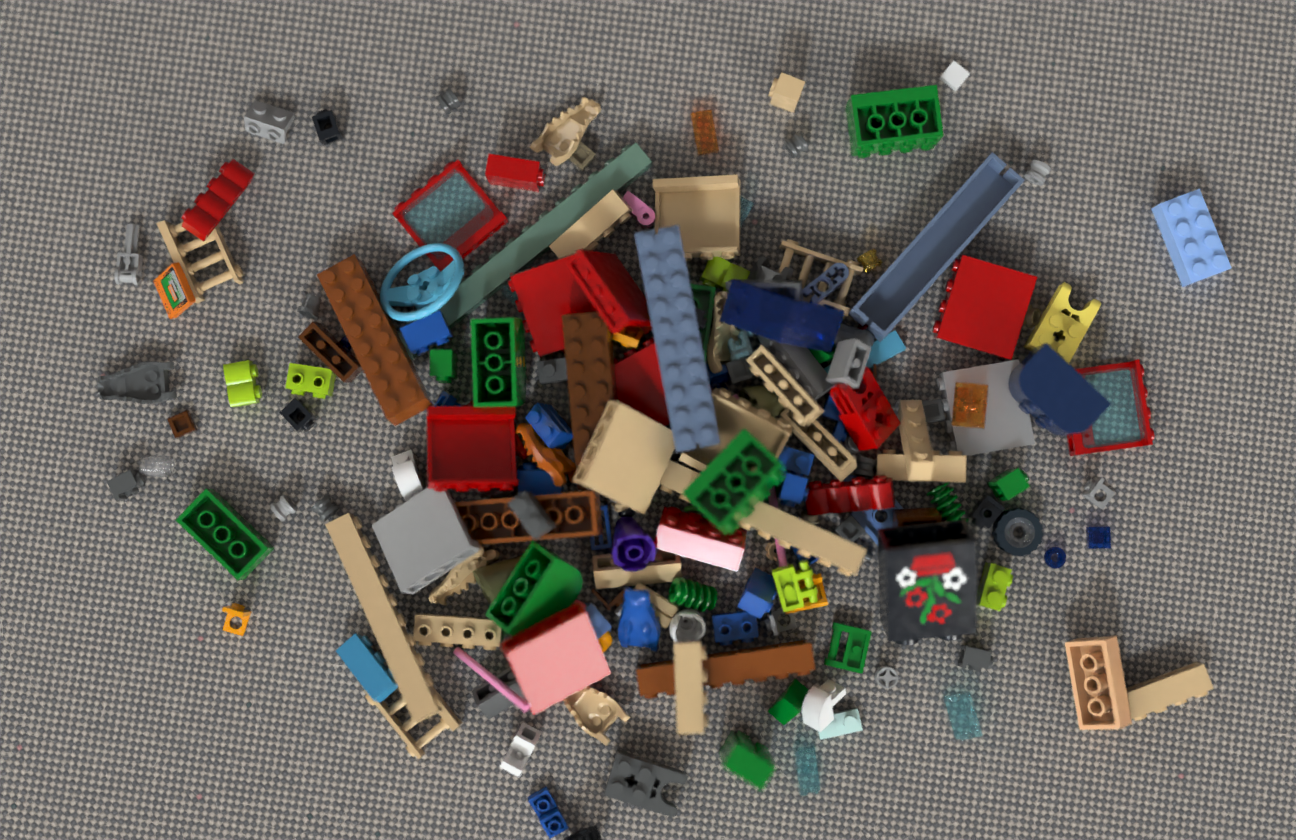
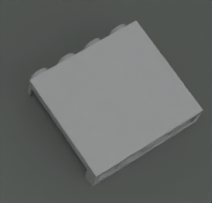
(1004, 423)
(423, 539)

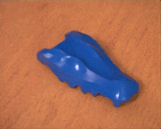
(638, 621)

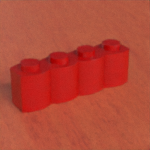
(217, 200)
(850, 496)

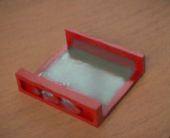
(450, 212)
(1125, 420)

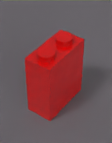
(514, 172)

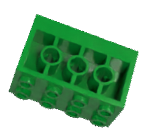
(894, 121)
(727, 470)

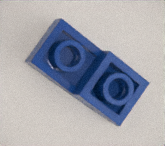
(548, 812)

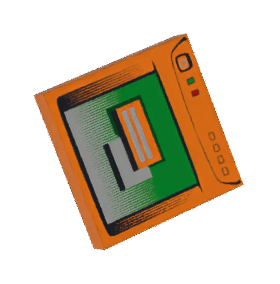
(174, 290)

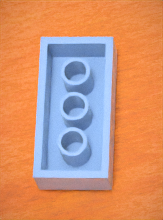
(1191, 237)

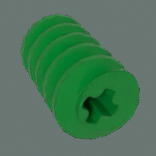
(946, 503)
(692, 594)

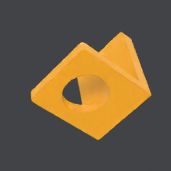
(239, 611)

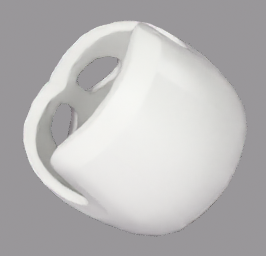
(690, 630)

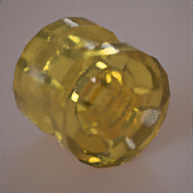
(869, 260)

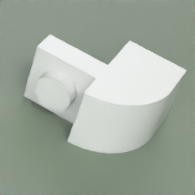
(407, 474)
(818, 704)
(520, 749)

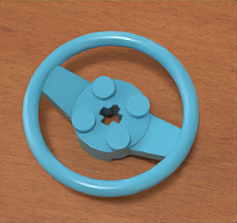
(425, 290)

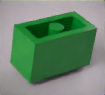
(443, 365)
(1009, 484)

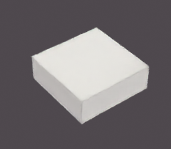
(954, 76)

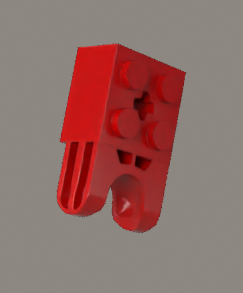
(865, 412)

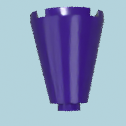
(632, 545)

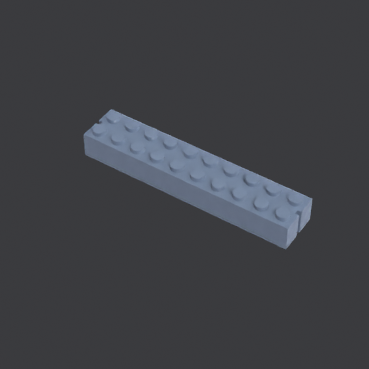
(936, 247)
(677, 338)

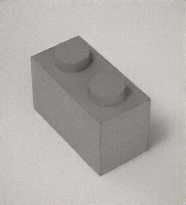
(848, 363)

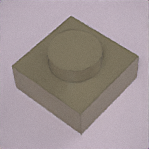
(582, 156)

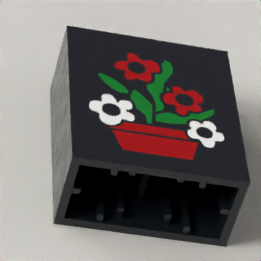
(927, 581)

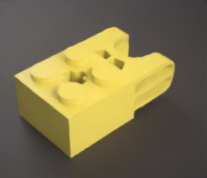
(1065, 322)

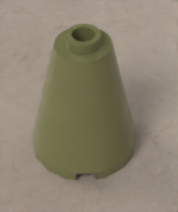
(762, 398)
(494, 576)

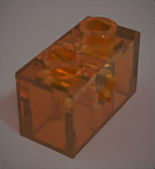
(970, 405)

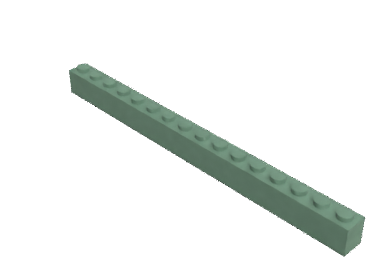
(537, 238)

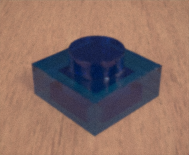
(1098, 537)

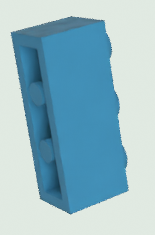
(368, 667)

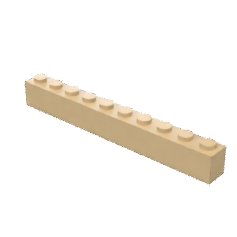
(781, 526)
(384, 618)

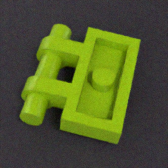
(788, 588)

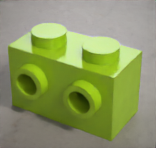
(310, 380)
(993, 586)

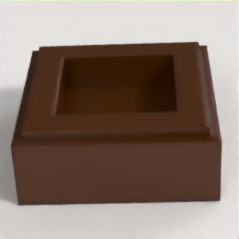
(182, 424)

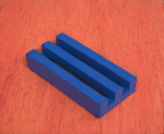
(608, 530)

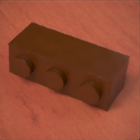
(331, 352)

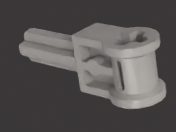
(129, 263)

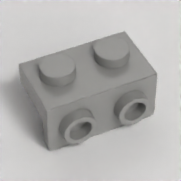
(268, 121)

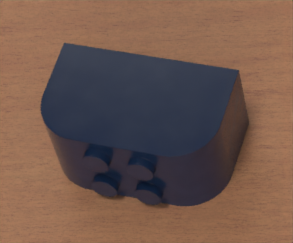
(1055, 393)

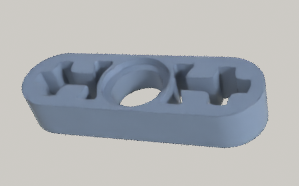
(823, 277)

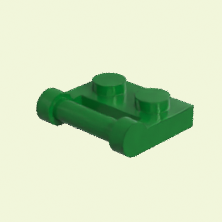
(855, 648)

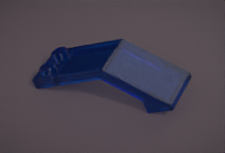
(781, 317)

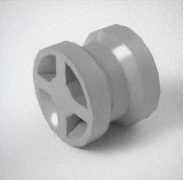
(1037, 172)
(283, 508)
(889, 679)

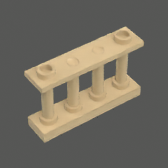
(792, 247)
(179, 251)
(448, 720)

